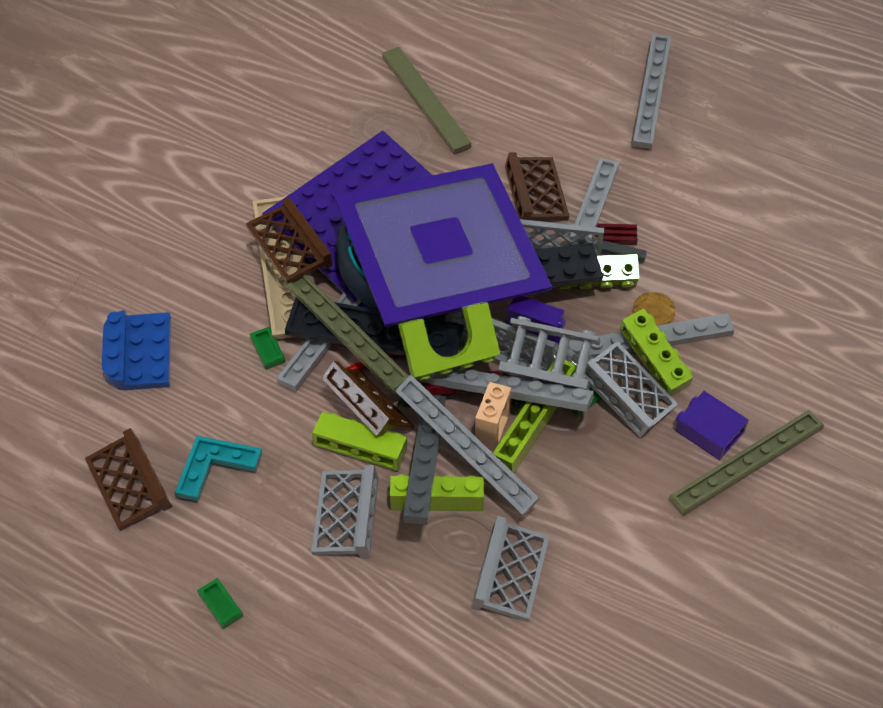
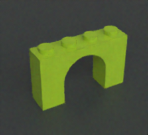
(479, 346)

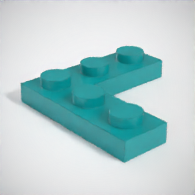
(209, 451)

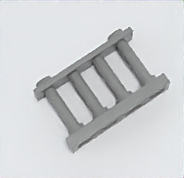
(556, 375)

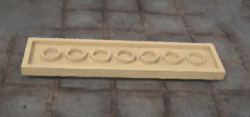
(278, 296)

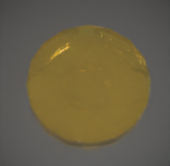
(657, 305)

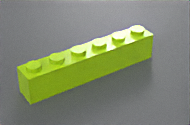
(527, 428)

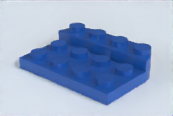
(137, 350)

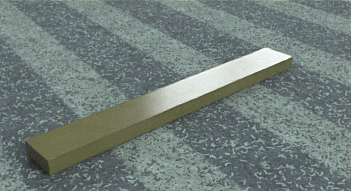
(426, 100)
(348, 332)
(745, 462)

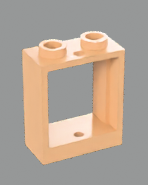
(493, 416)

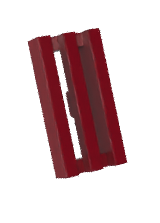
(613, 232)

